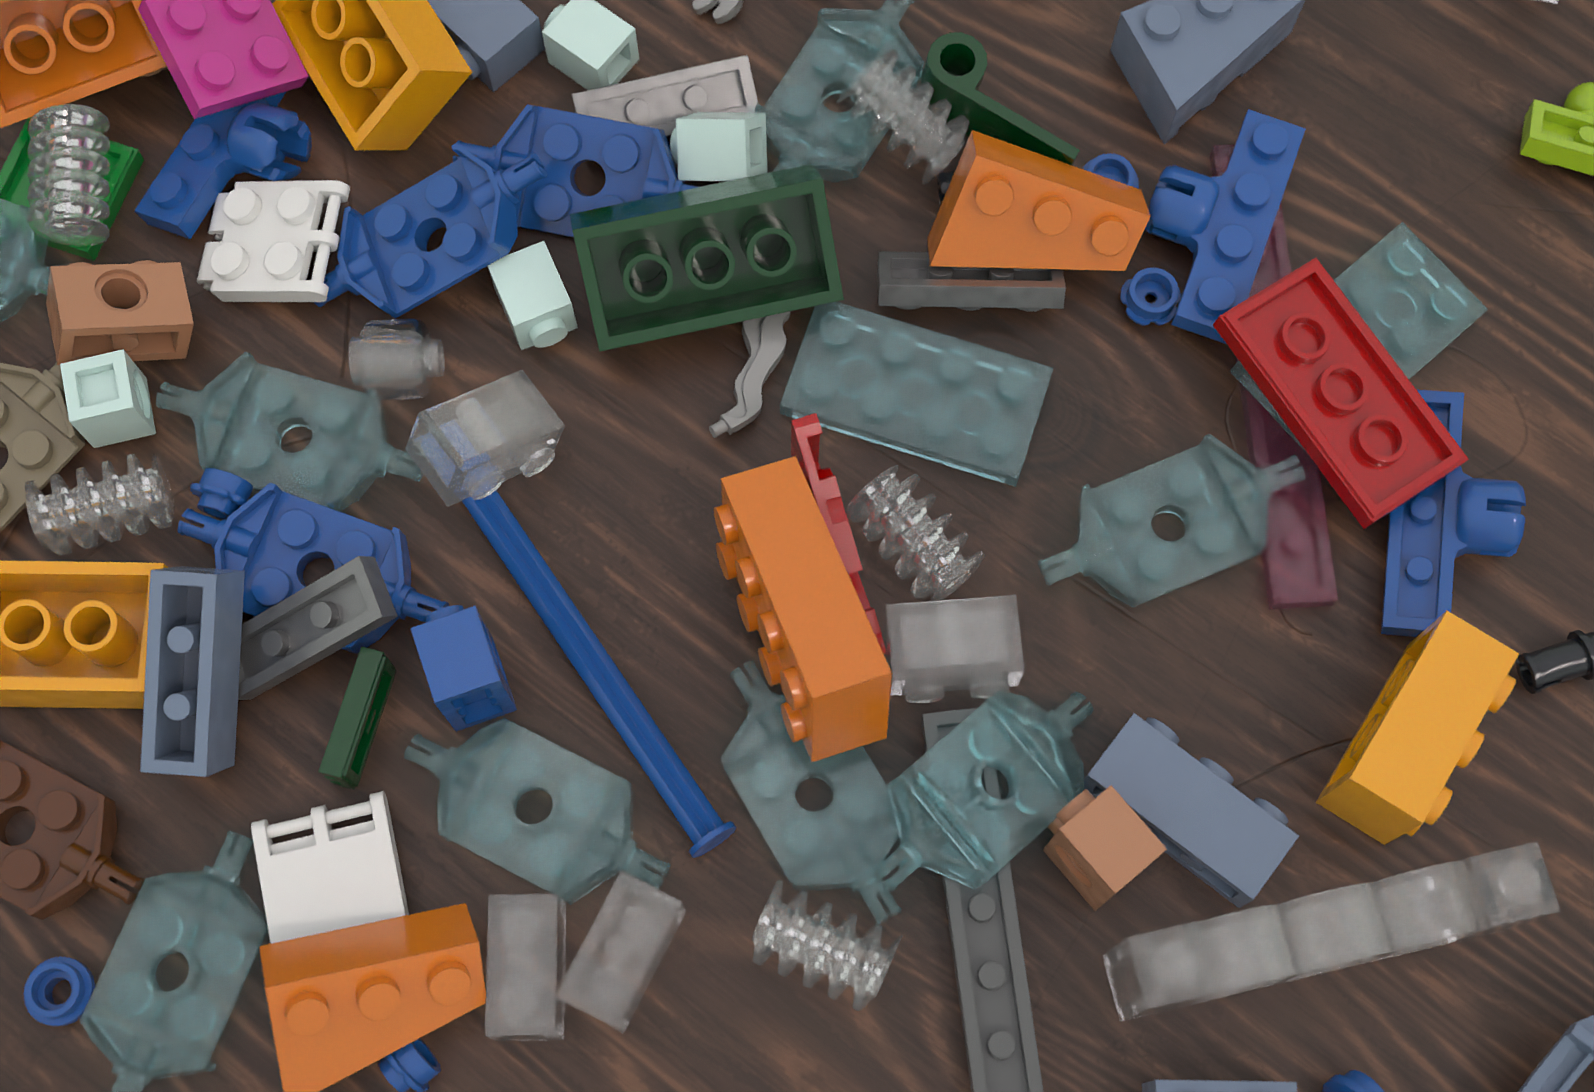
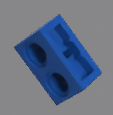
(463, 667)

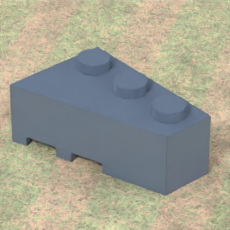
(1191, 49)

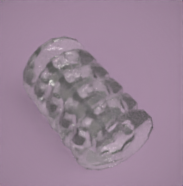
(907, 114)
(68, 175)
(101, 506)
(913, 535)
(822, 947)

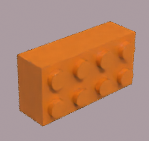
(803, 609)

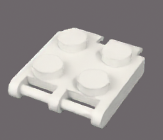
(270, 241)
(330, 876)

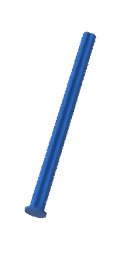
(600, 674)

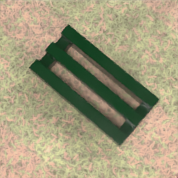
(358, 719)

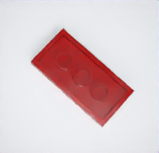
(1340, 392)

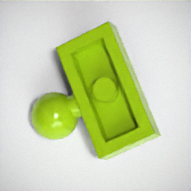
(1562, 133)

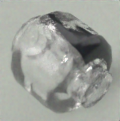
(395, 359)

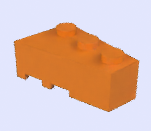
(1033, 213)
(368, 991)

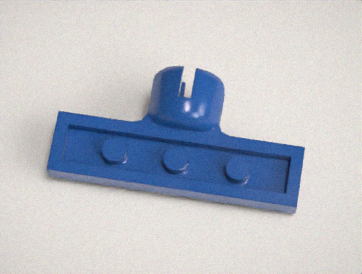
(213, 150)
(1225, 218)
(1441, 524)

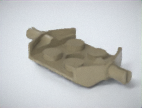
(34, 432)

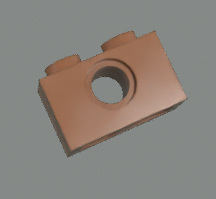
(151, 325)
(1101, 845)

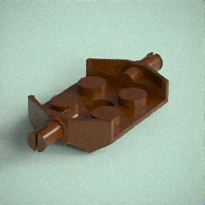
(69, 841)

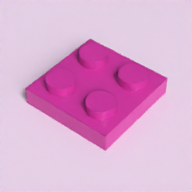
(223, 51)

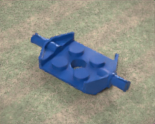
(632, 156)
(387, 247)
(281, 533)

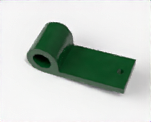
(956, 72)

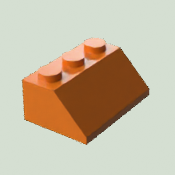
(68, 51)

